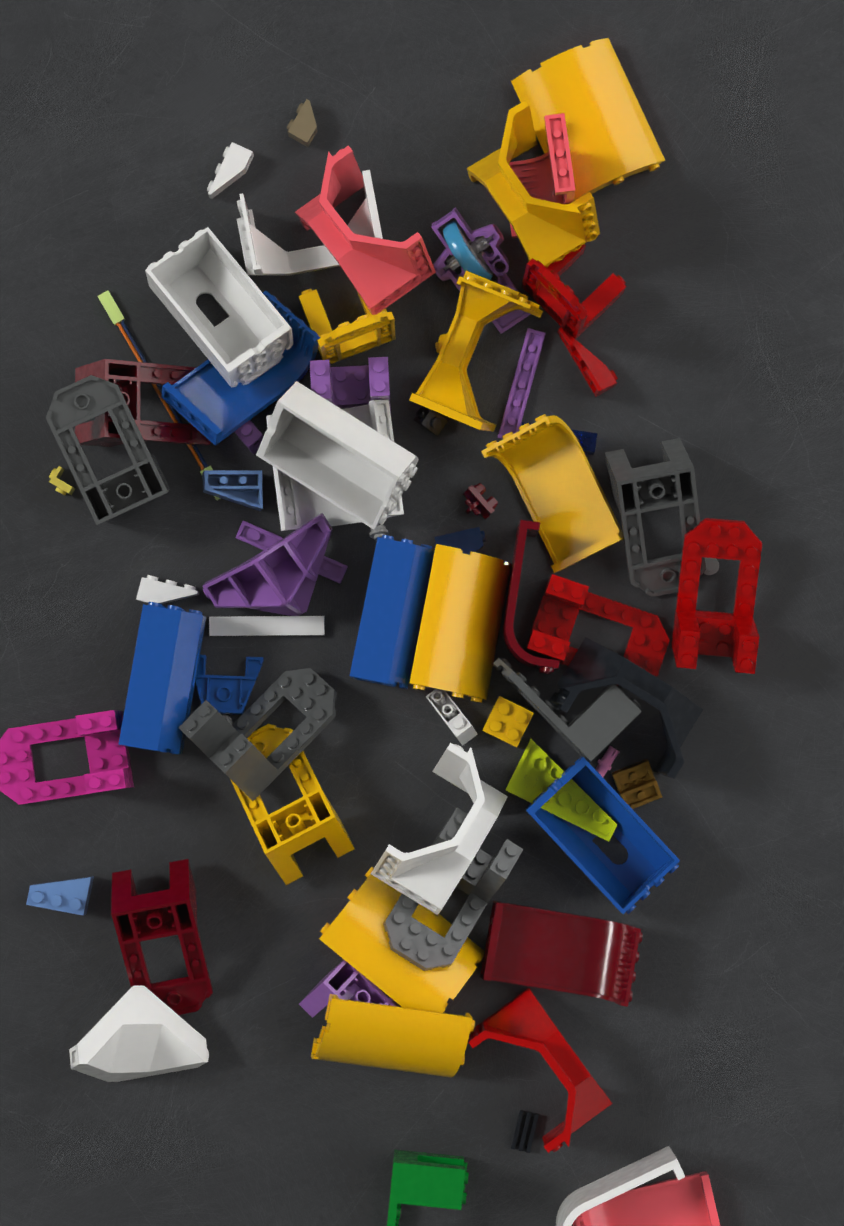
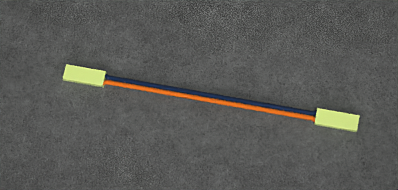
(117, 317)

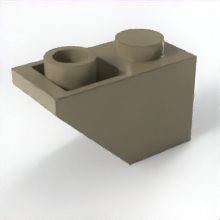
(304, 126)

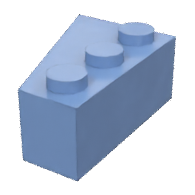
(235, 486)
(64, 896)

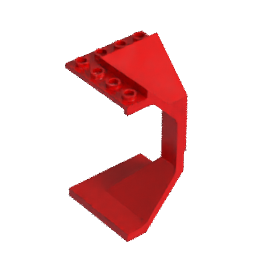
(529, 1026)

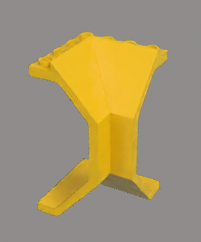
(543, 226)
(447, 383)

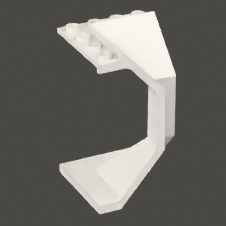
(267, 258)
(435, 871)

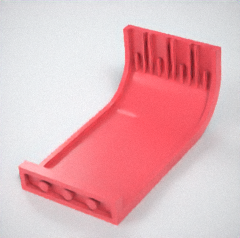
(550, 174)
(658, 1204)

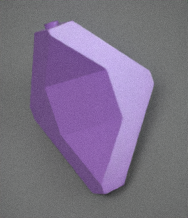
(278, 577)

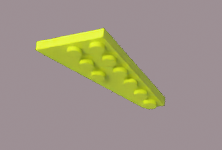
(537, 772)

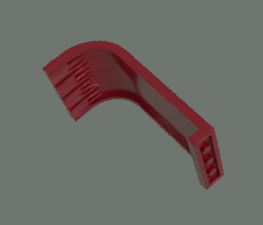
(546, 666)
(561, 952)

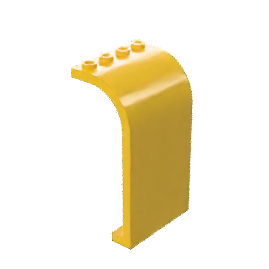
(558, 489)

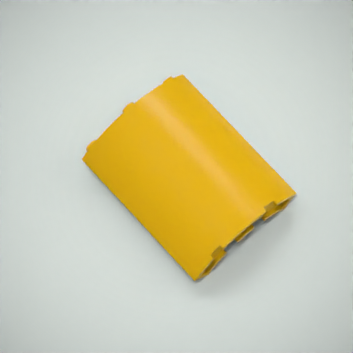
(601, 112)
(460, 623)
(362, 942)
(393, 1037)

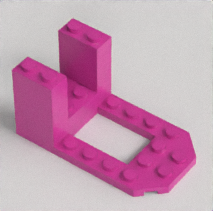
(107, 760)

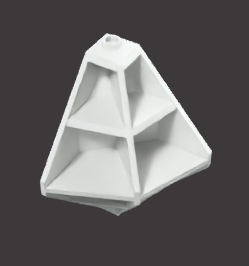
(138, 1041)

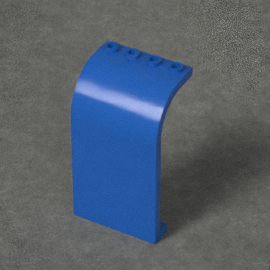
(218, 409)

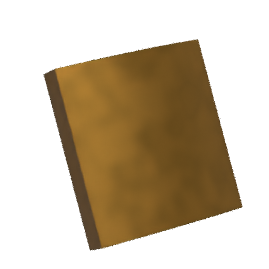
(637, 784)

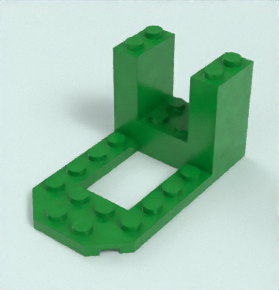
(426, 1181)

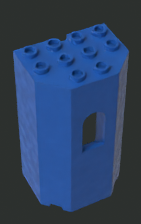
(392, 612)
(162, 678)
(647, 854)

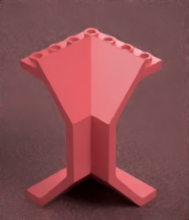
(375, 266)

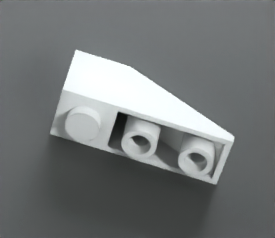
(233, 167)
(159, 592)
(452, 715)

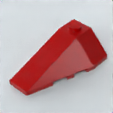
(594, 371)

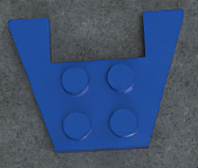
(228, 693)

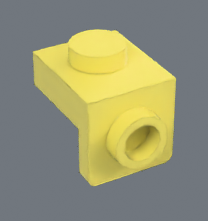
(61, 486)

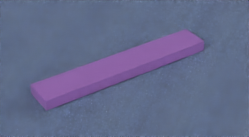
(522, 382)
(264, 539)

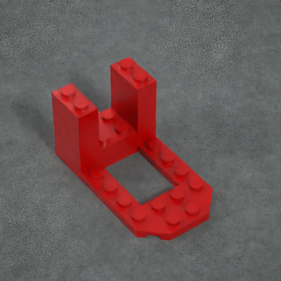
(559, 299)
(558, 615)
(718, 632)

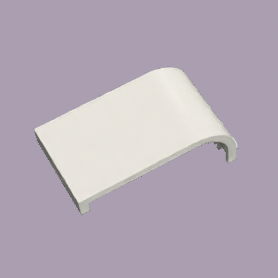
(617, 1184)

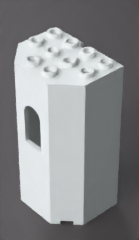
(252, 334)
(337, 455)

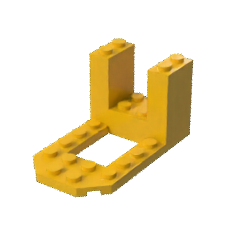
(348, 337)
(298, 822)

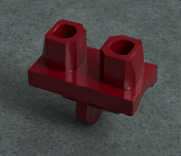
(477, 503)

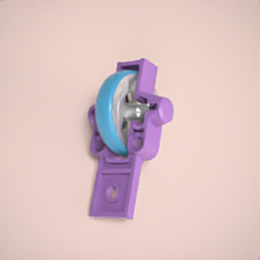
(469, 254)

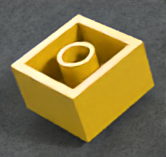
(507, 721)

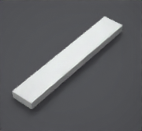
(266, 625)

